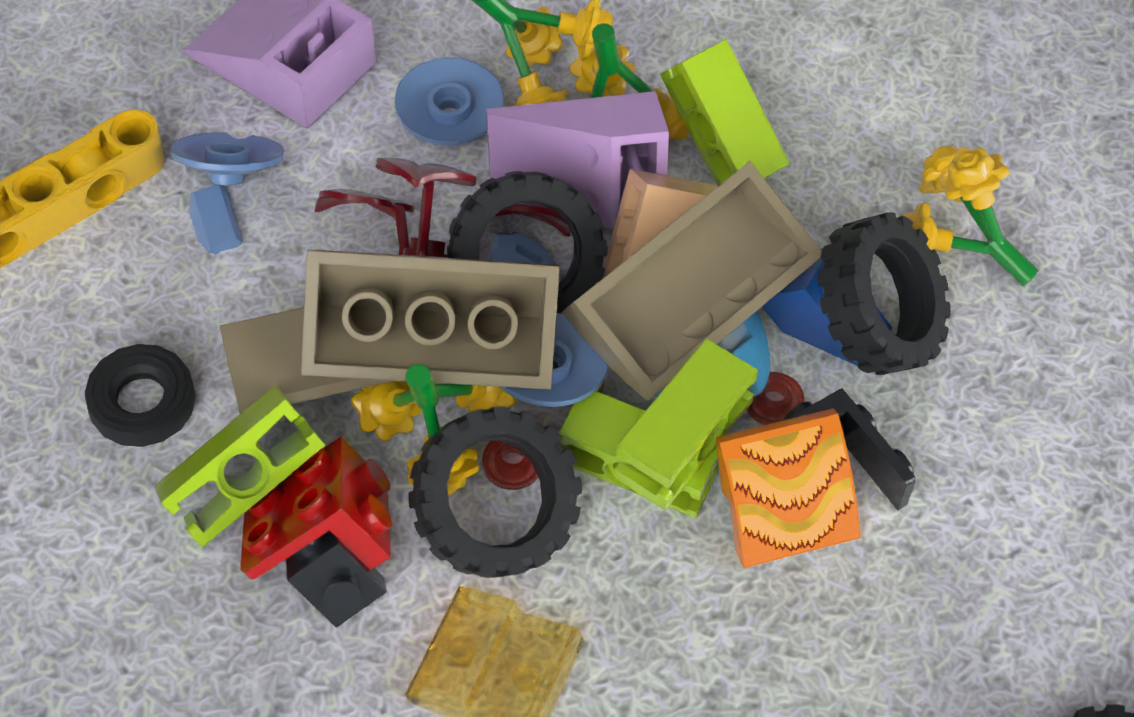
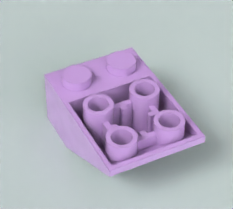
(289, 52)
(582, 144)

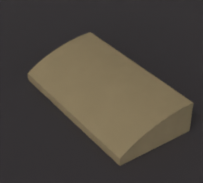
(694, 281)

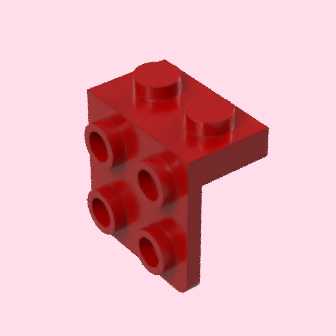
(326, 493)

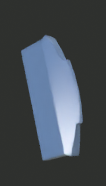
(214, 219)
(517, 248)

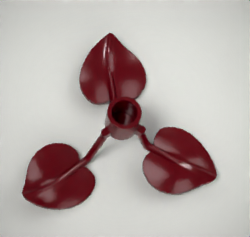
(426, 175)

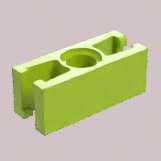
(723, 113)
(683, 424)
(596, 429)
(240, 492)

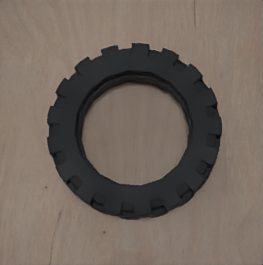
(543, 189)
(852, 305)
(557, 486)

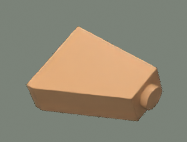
(647, 208)

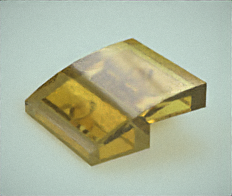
(470, 654)

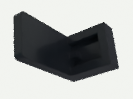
(885, 465)
(333, 579)

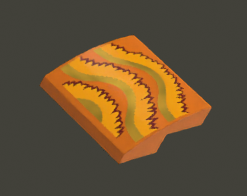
(788, 487)

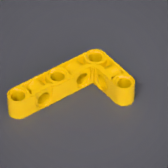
(77, 181)

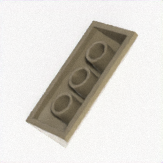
(450, 314)
(269, 353)

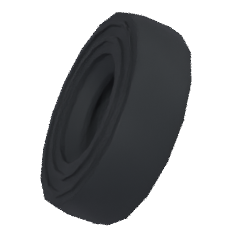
(137, 363)

